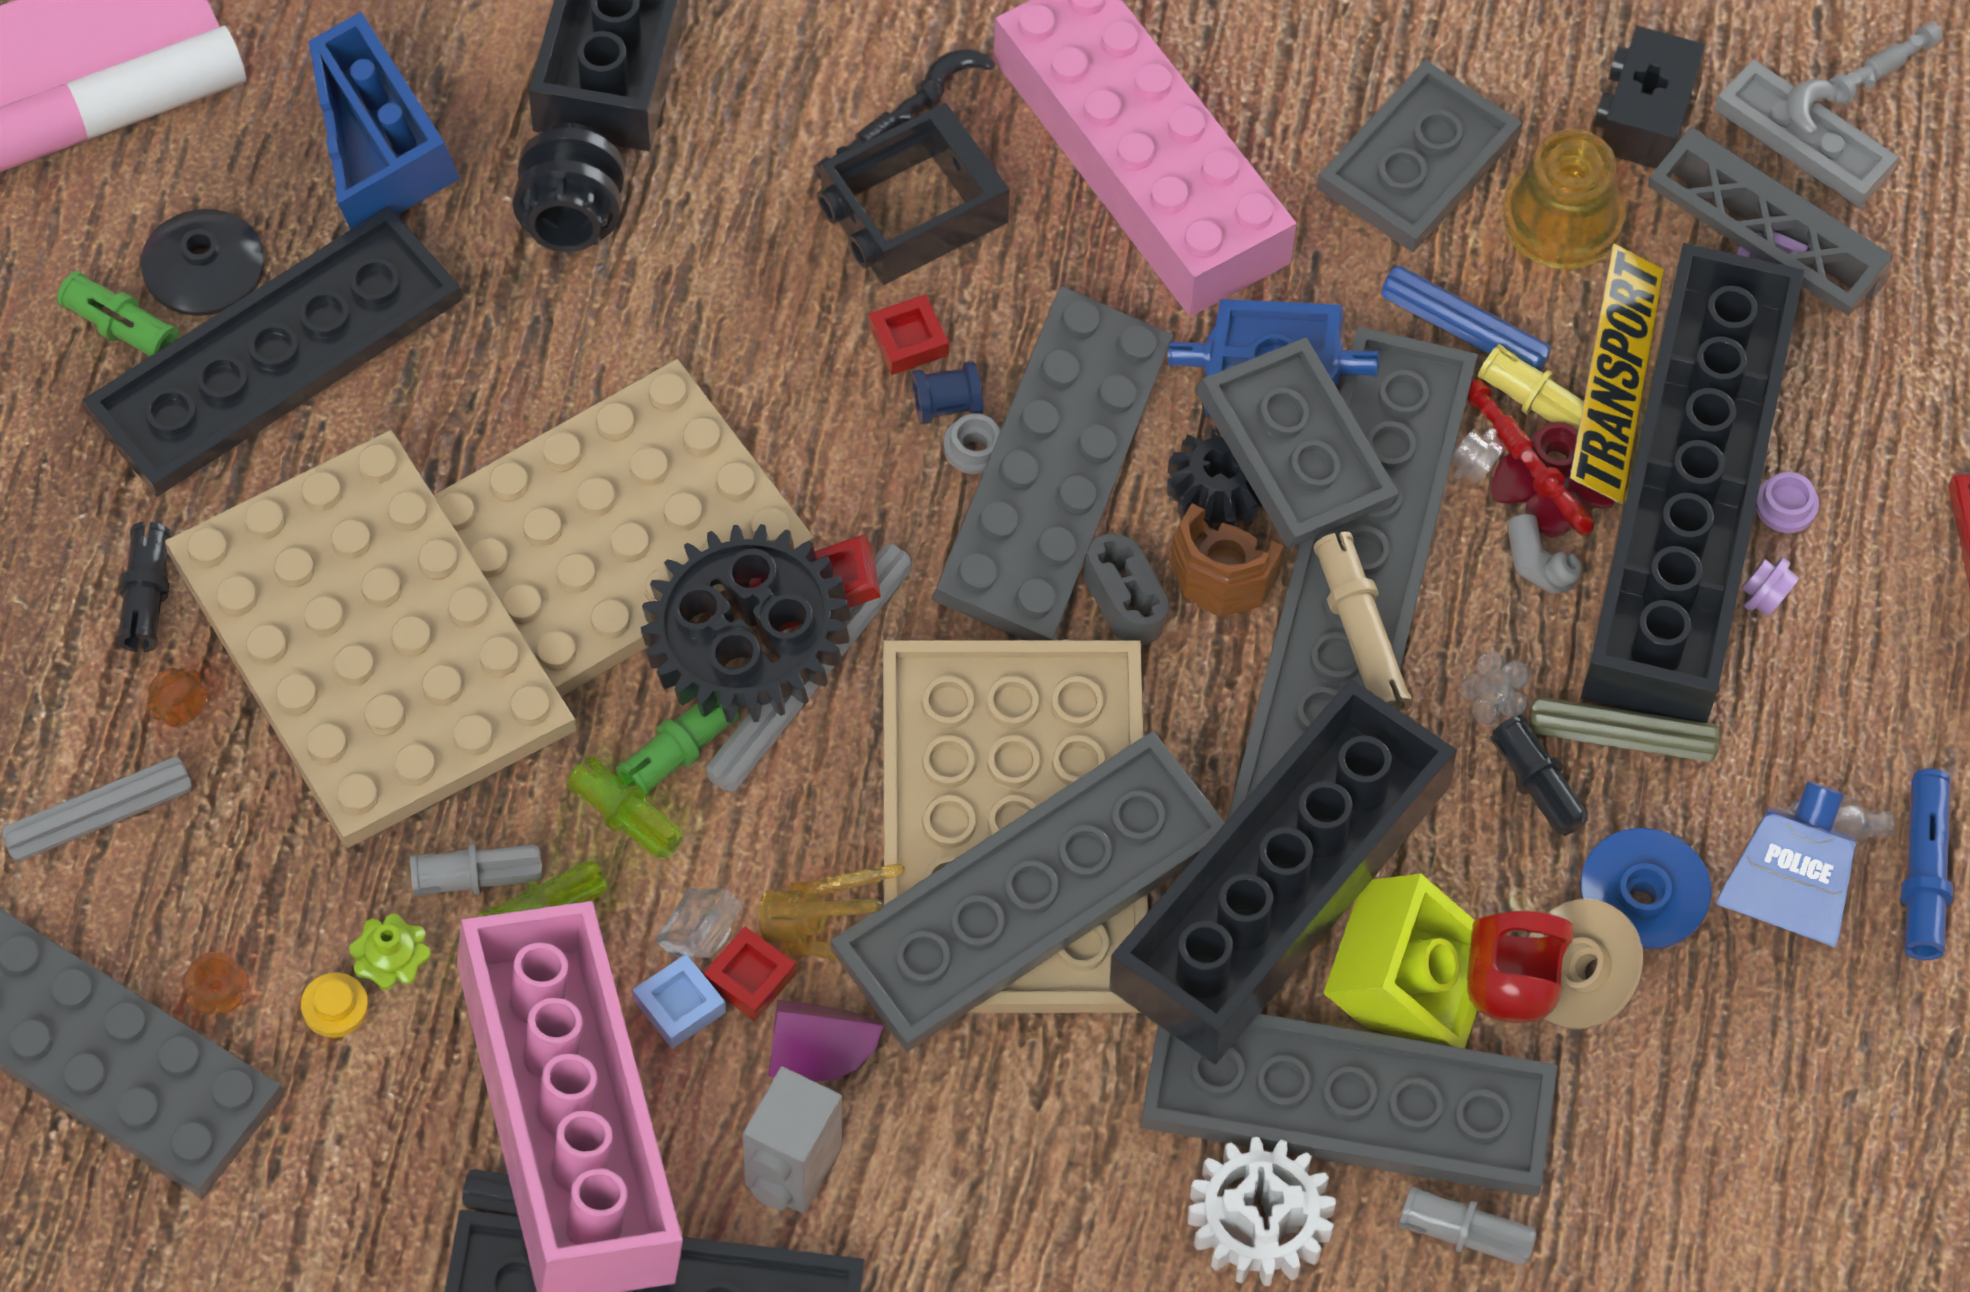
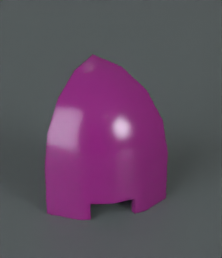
(821, 1040)

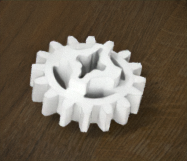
(1237, 1217)

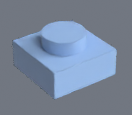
(679, 1001)

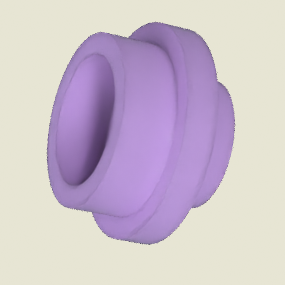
(1787, 502)
(1768, 586)

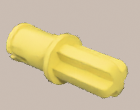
(1531, 387)

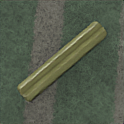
(1625, 729)

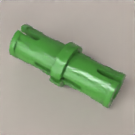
(88, 299)
(674, 745)

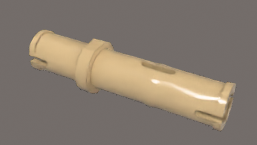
(1354, 599)

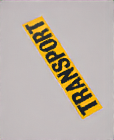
(1617, 374)

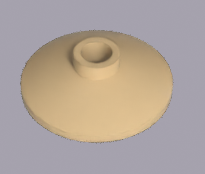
(1612, 939)

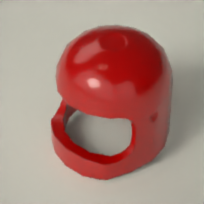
(1516, 975)

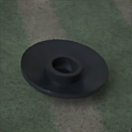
(204, 281)

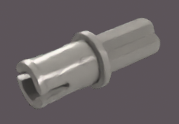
(474, 869)
(1467, 1227)

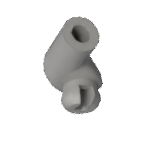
(1548, 571)

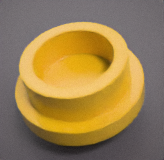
(334, 1005)

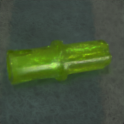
(625, 808)
(573, 886)

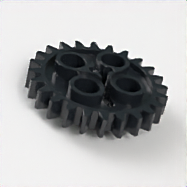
(697, 654)

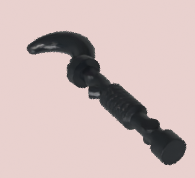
(927, 94)

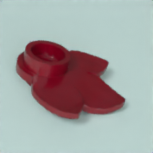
(1514, 482)

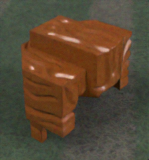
(1222, 566)

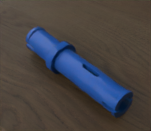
(1927, 887)

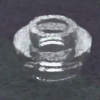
(1477, 455)

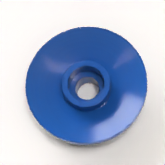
(1651, 864)

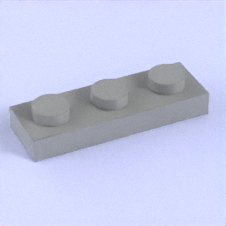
(1833, 154)

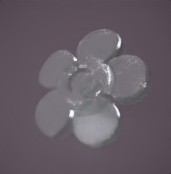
(1495, 688)

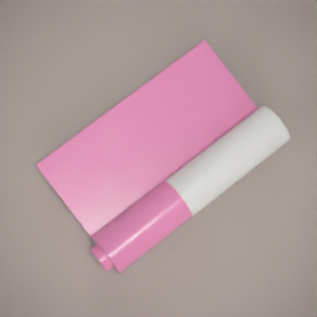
(103, 65)

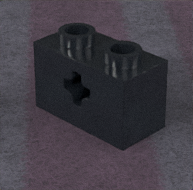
(1650, 96)

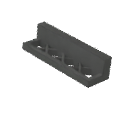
(1768, 208)

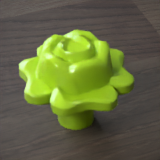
(389, 951)

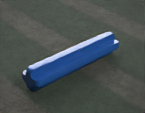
(1461, 317)

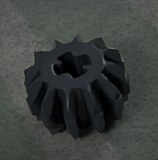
(1211, 479)

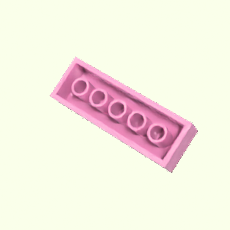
(1145, 146)
(568, 1101)

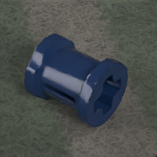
(947, 392)

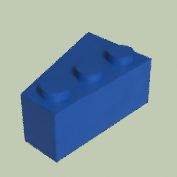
(375, 126)

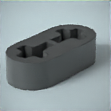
(1115, 592)

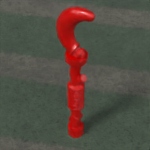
(1547, 481)

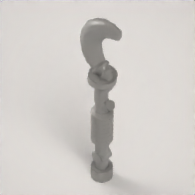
(1843, 88)

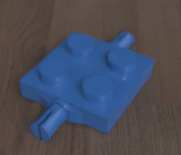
(1257, 327)

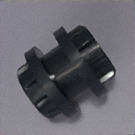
(569, 187)

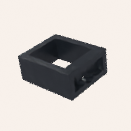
(929, 135)

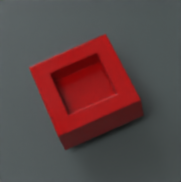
(908, 334)
(750, 973)

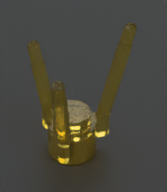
(800, 913)

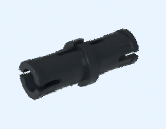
(143, 587)

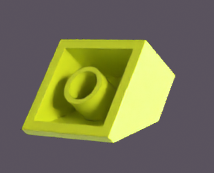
(1406, 963)

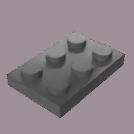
(1419, 155)
(1296, 442)

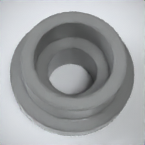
(970, 429)

